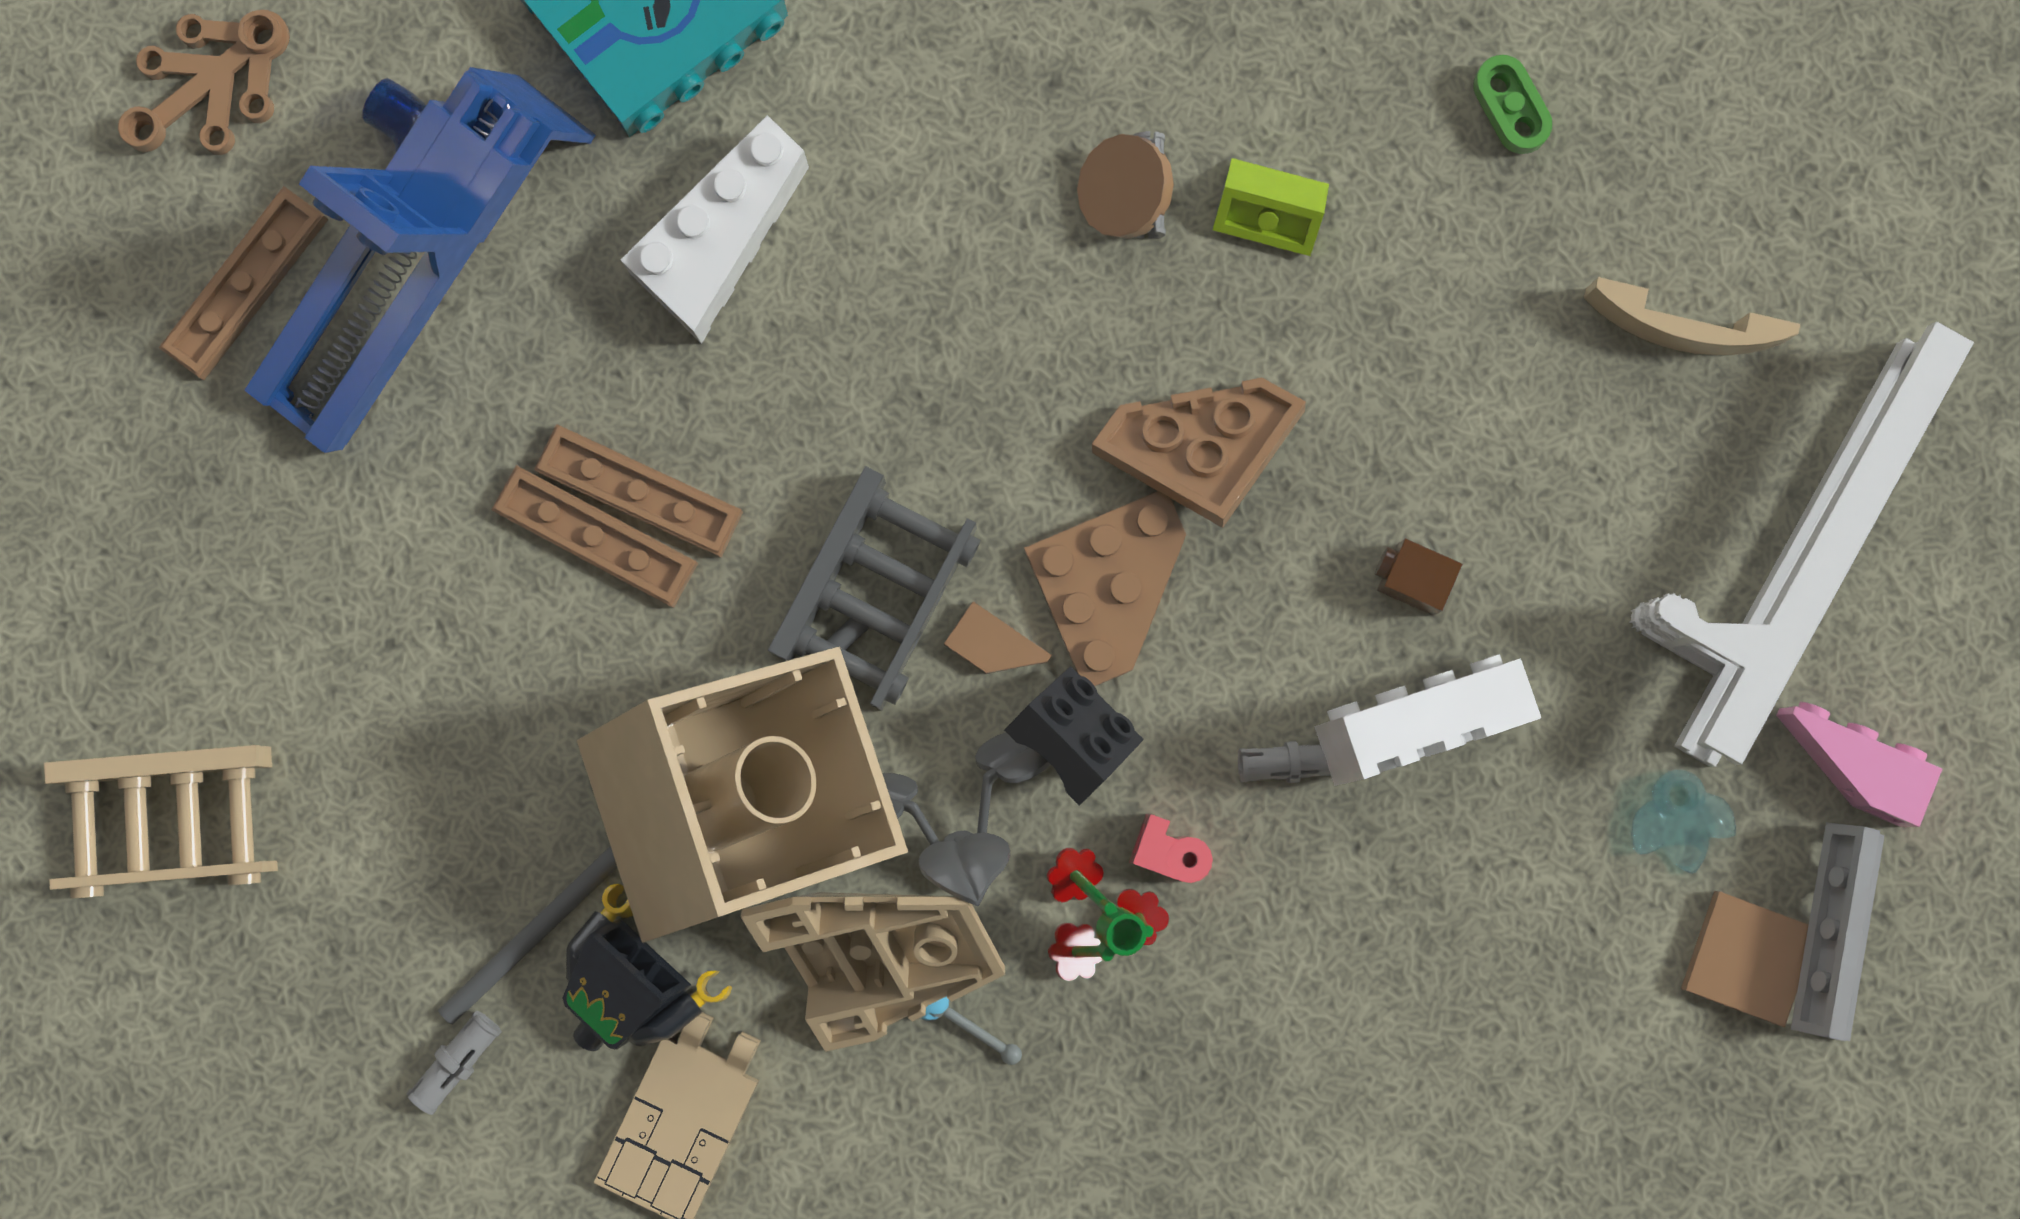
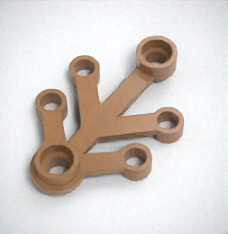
(211, 77)

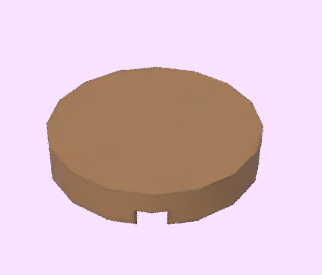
(1125, 186)

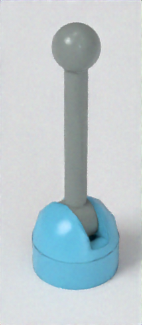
(1010, 1053)

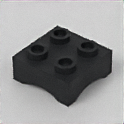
(1075, 733)

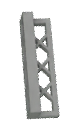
(1838, 931)

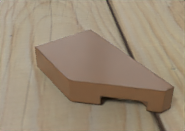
(992, 643)

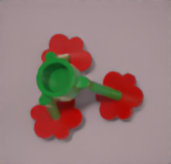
(1118, 929)

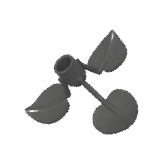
(968, 861)

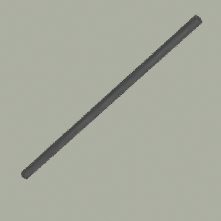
(567, 900)

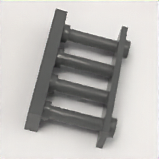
(847, 547)

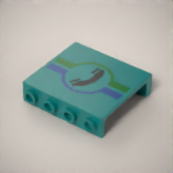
(654, 51)

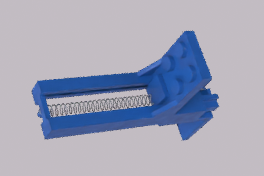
(433, 199)

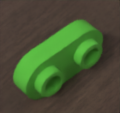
(1517, 104)

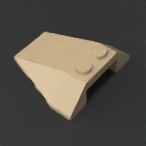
(876, 957)

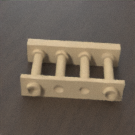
(134, 776)

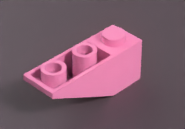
(1868, 773)

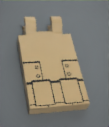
(680, 1123)

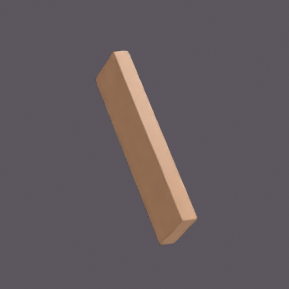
(243, 283)
(638, 490)
(594, 536)

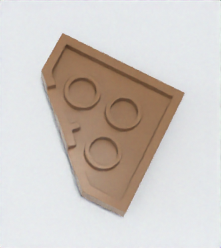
(1202, 443)
(1108, 582)

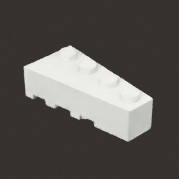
(718, 228)
(1428, 721)

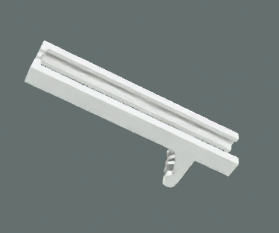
(1758, 656)

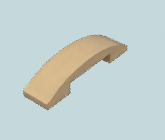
(1626, 308)

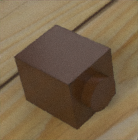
(1417, 576)

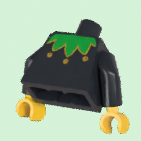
(624, 986)

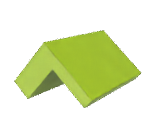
(1271, 207)

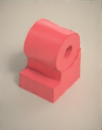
(1178, 858)

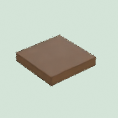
(1747, 959)

